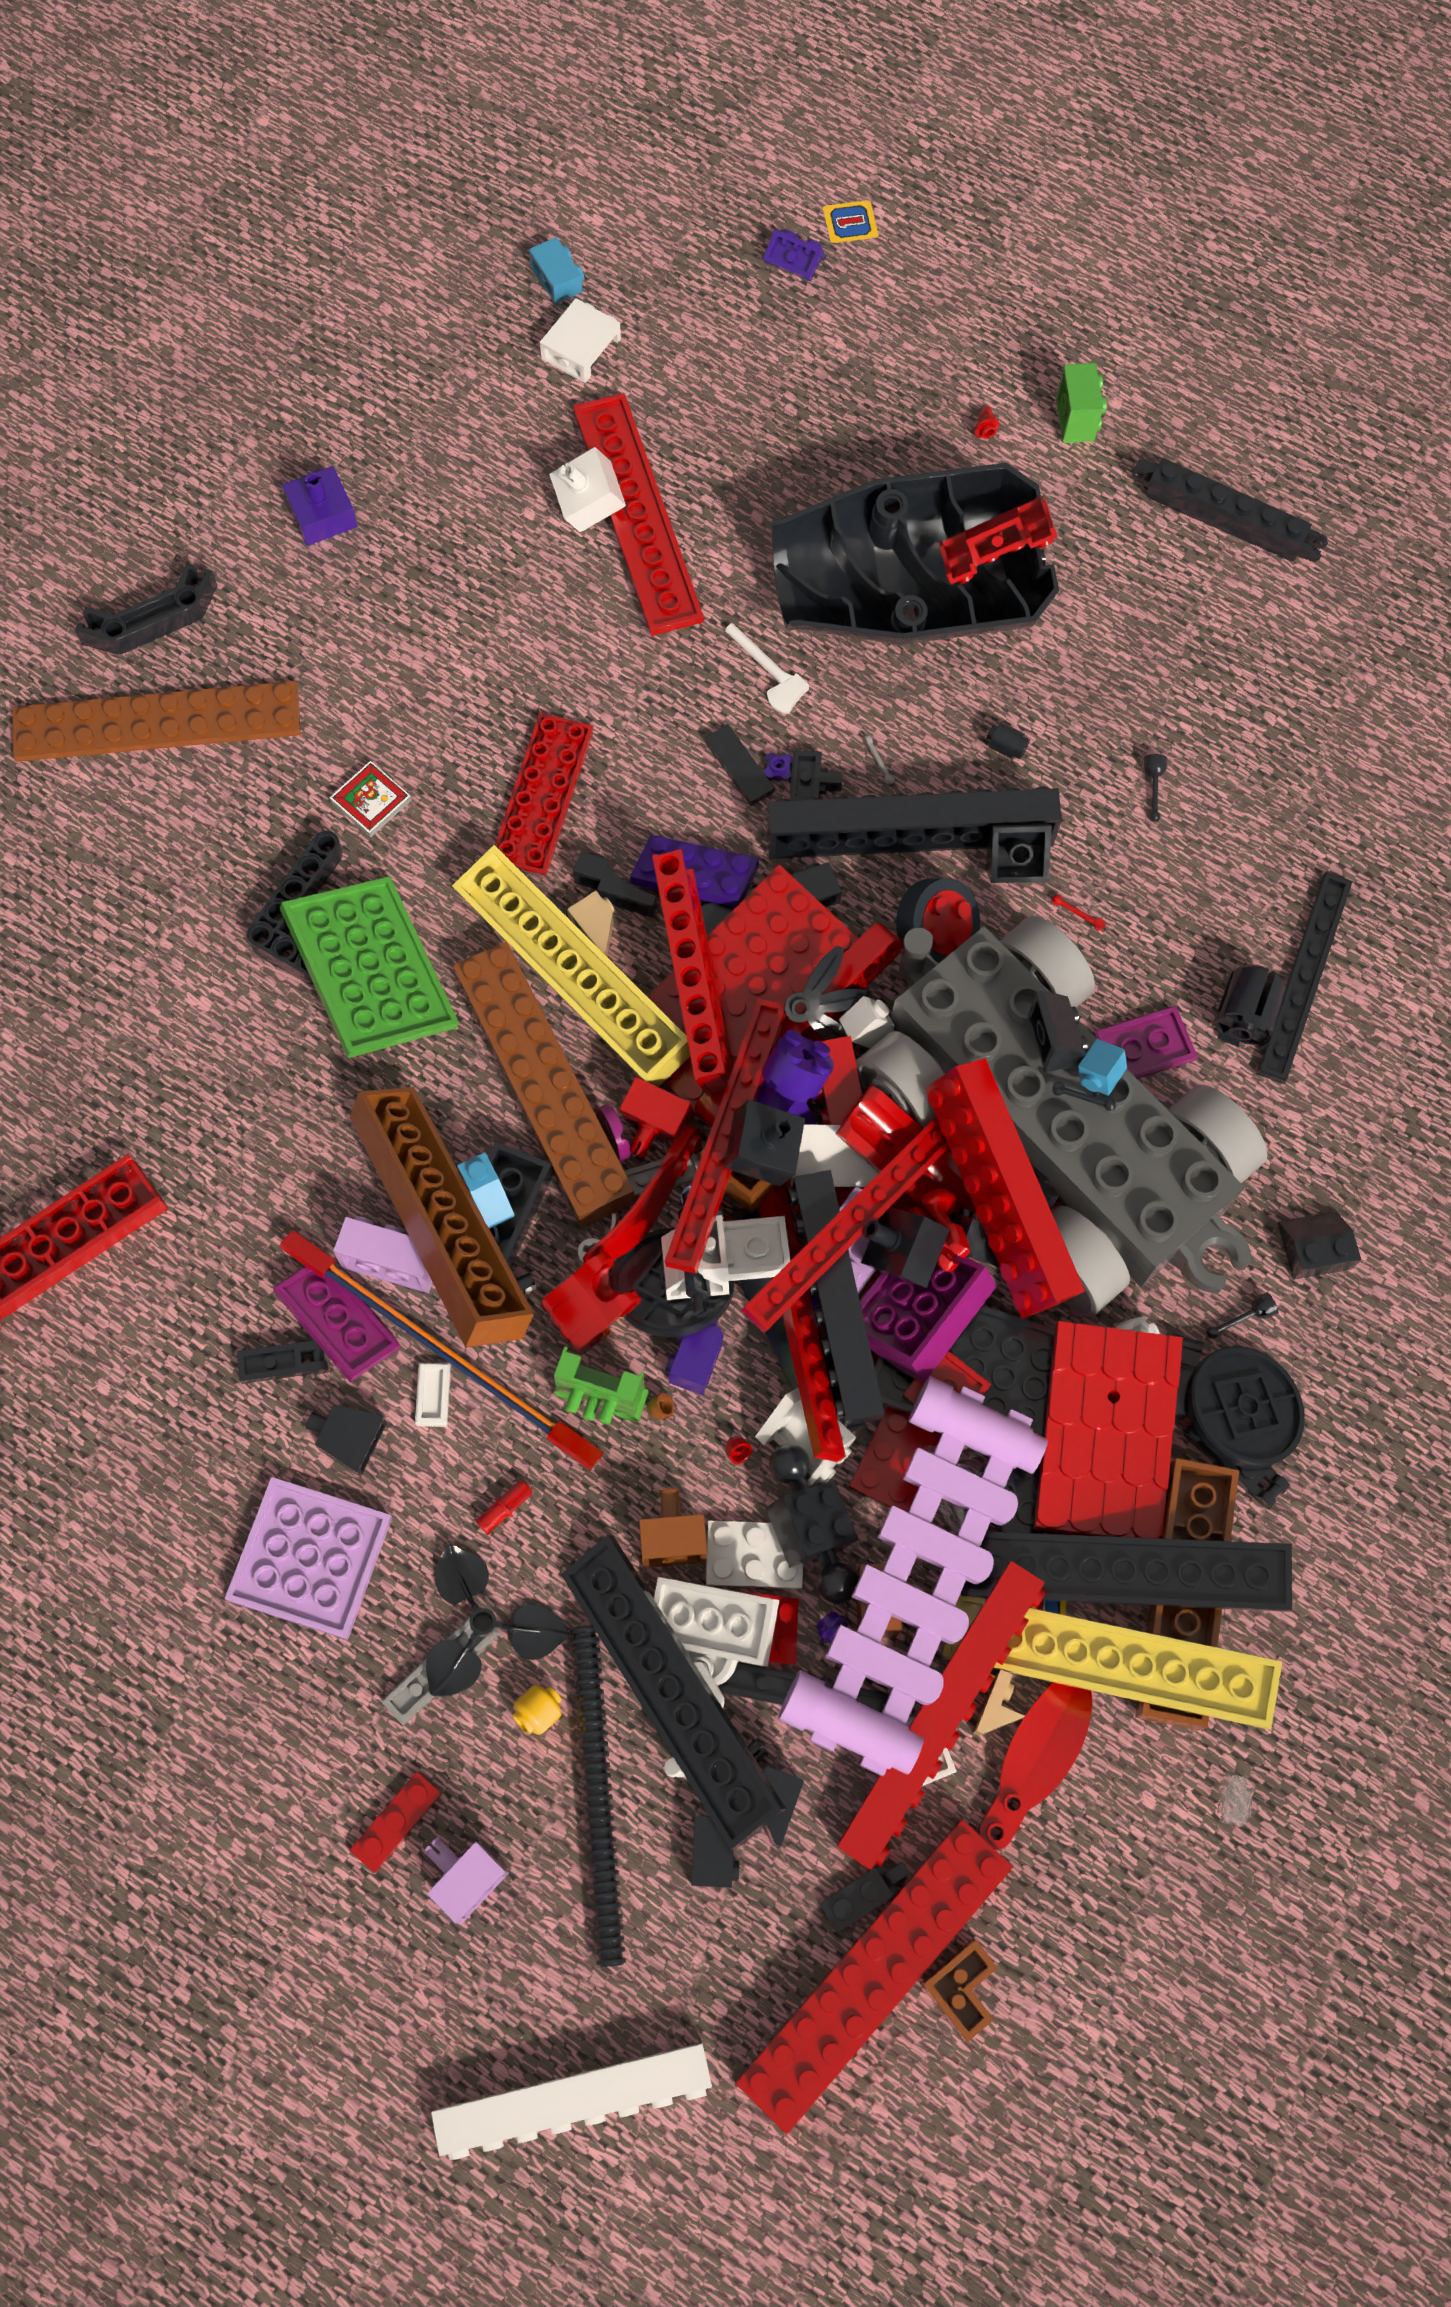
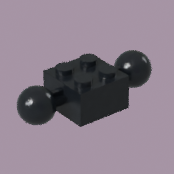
(812, 1523)

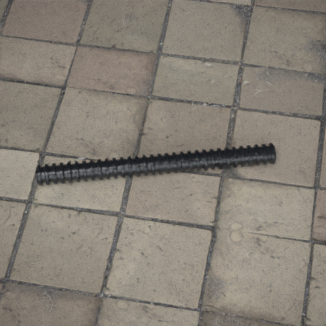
(597, 1797)

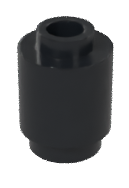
(1007, 741)

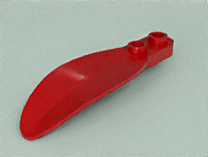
(652, 1200)
(1038, 1757)

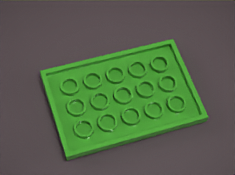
(368, 966)

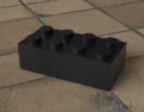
(524, 1184)

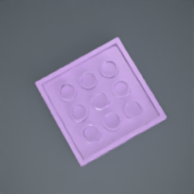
(309, 1558)

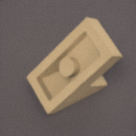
(993, 1714)

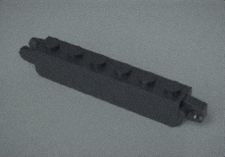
(1230, 510)

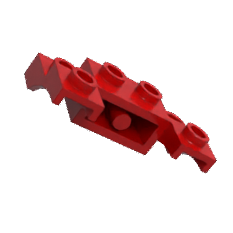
(1004, 533)

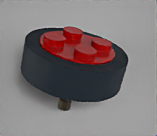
(943, 909)

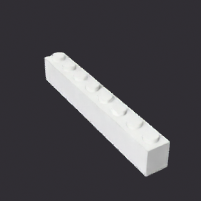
(571, 2099)

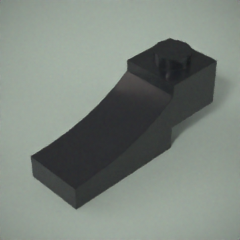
(594, 872)

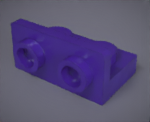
(793, 255)

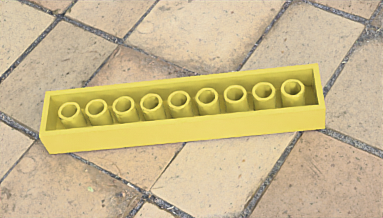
(574, 967)

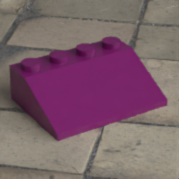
(919, 1324)

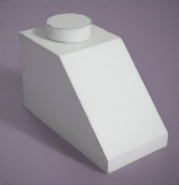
(867, 1022)

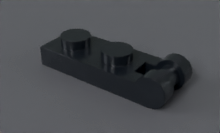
(280, 1362)

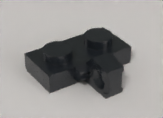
(810, 778)

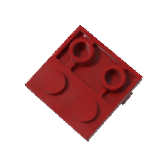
(785, 1631)

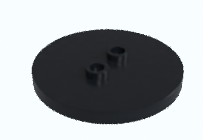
(644, 1271)
(1245, 1407)

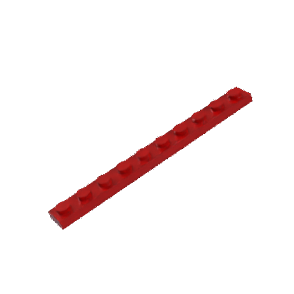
(711, 1177)
(846, 1227)
(807, 1351)

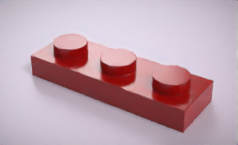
(395, 1822)

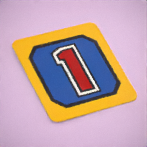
(850, 221)

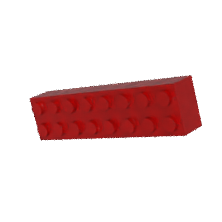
(1003, 1188)

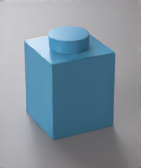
(1102, 1067)

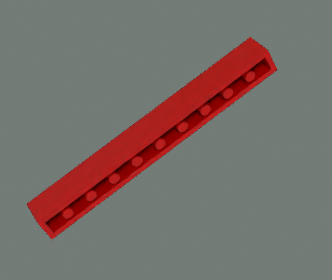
(937, 1722)

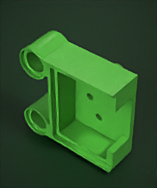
(617, 1395)

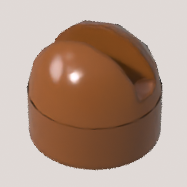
(660, 1406)

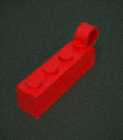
(842, 1087)

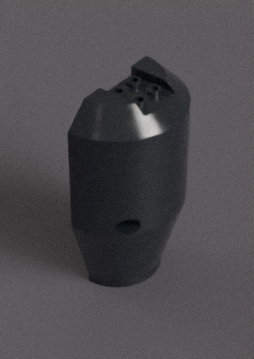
(875, 565)

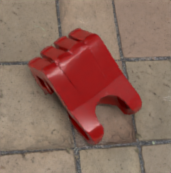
(587, 1305)

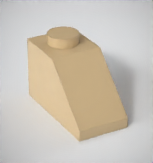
(594, 919)

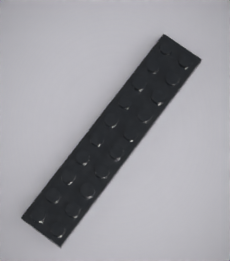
(1146, 1570)
(673, 1693)

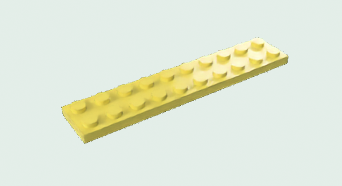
(1140, 1666)

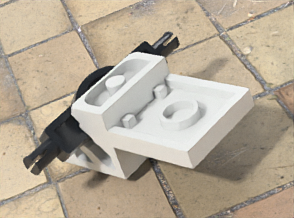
(732, 1253)

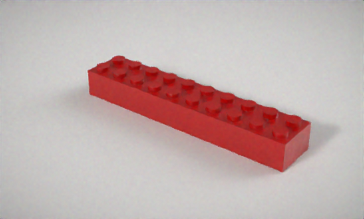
(873, 1976)

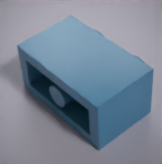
(556, 270)

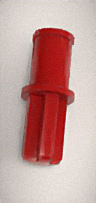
(504, 1507)

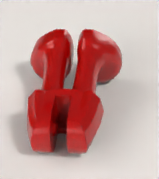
(938, 1206)

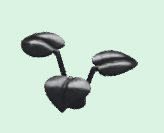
(454, 1668)

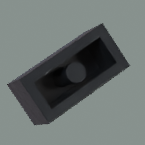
(712, 1858)

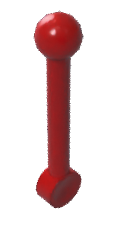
(1098, 924)

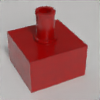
(655, 1113)

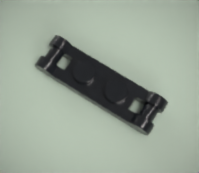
(1247, 1477)

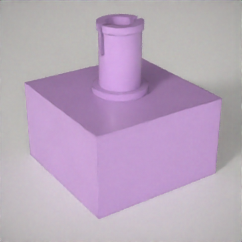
(464, 1880)

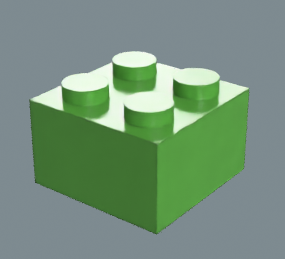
(1080, 402)

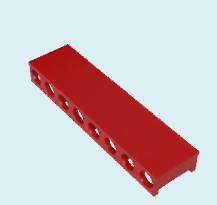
(693, 972)
(74, 1232)

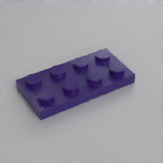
(719, 874)

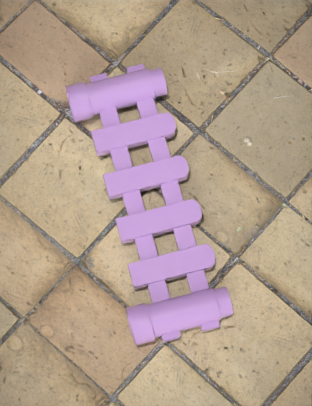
(834, 1713)

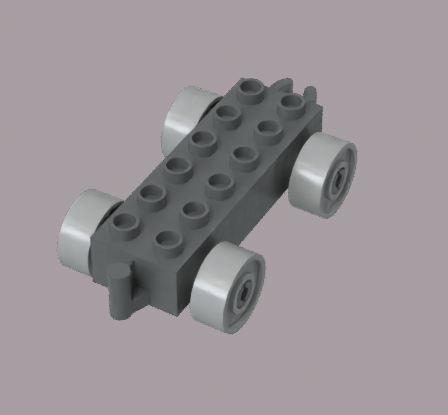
(1131, 1180)

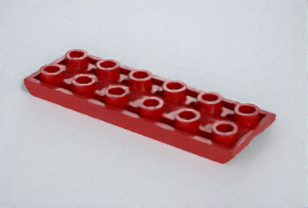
(543, 792)
(881, 1130)

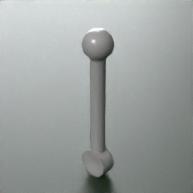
(888, 778)

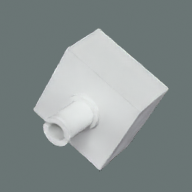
(587, 489)

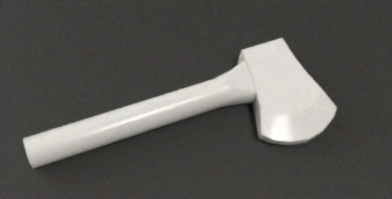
(790, 687)

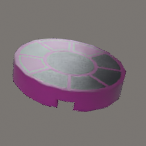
(613, 1129)

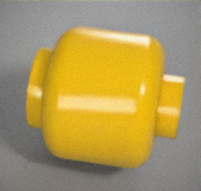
(537, 1709)

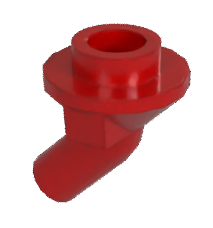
(987, 423)

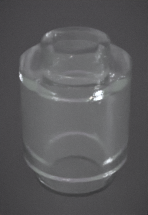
(1235, 1800)

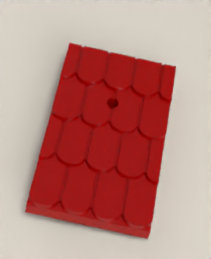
(1103, 1457)

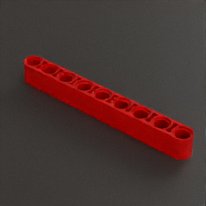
(857, 970)

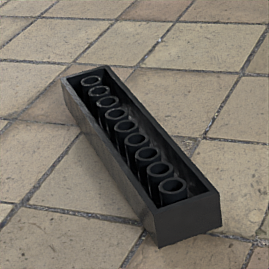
(903, 821)

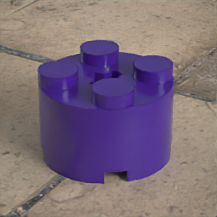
(798, 1067)

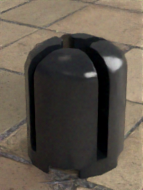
(1250, 1006)

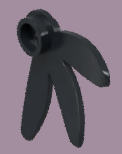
(819, 1003)

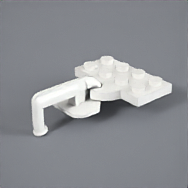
(717, 1629)

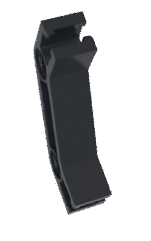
(151, 617)

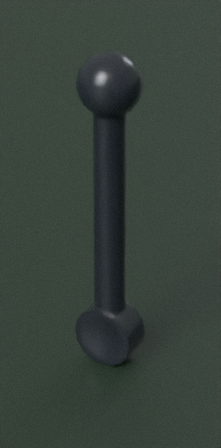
(1059, 1089)

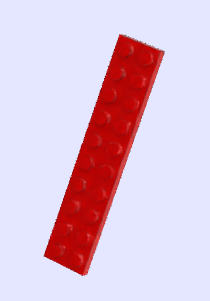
(643, 524)

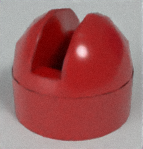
(736, 1454)

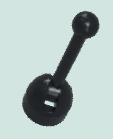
(1155, 766)
(1262, 1307)

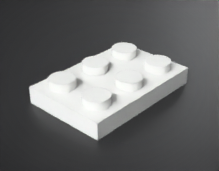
(748, 1557)

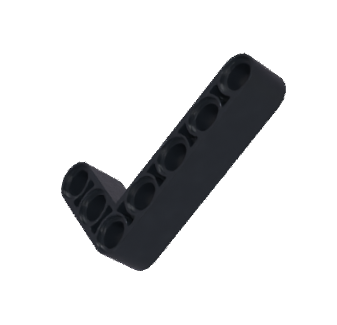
(295, 880)

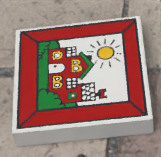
(370, 799)

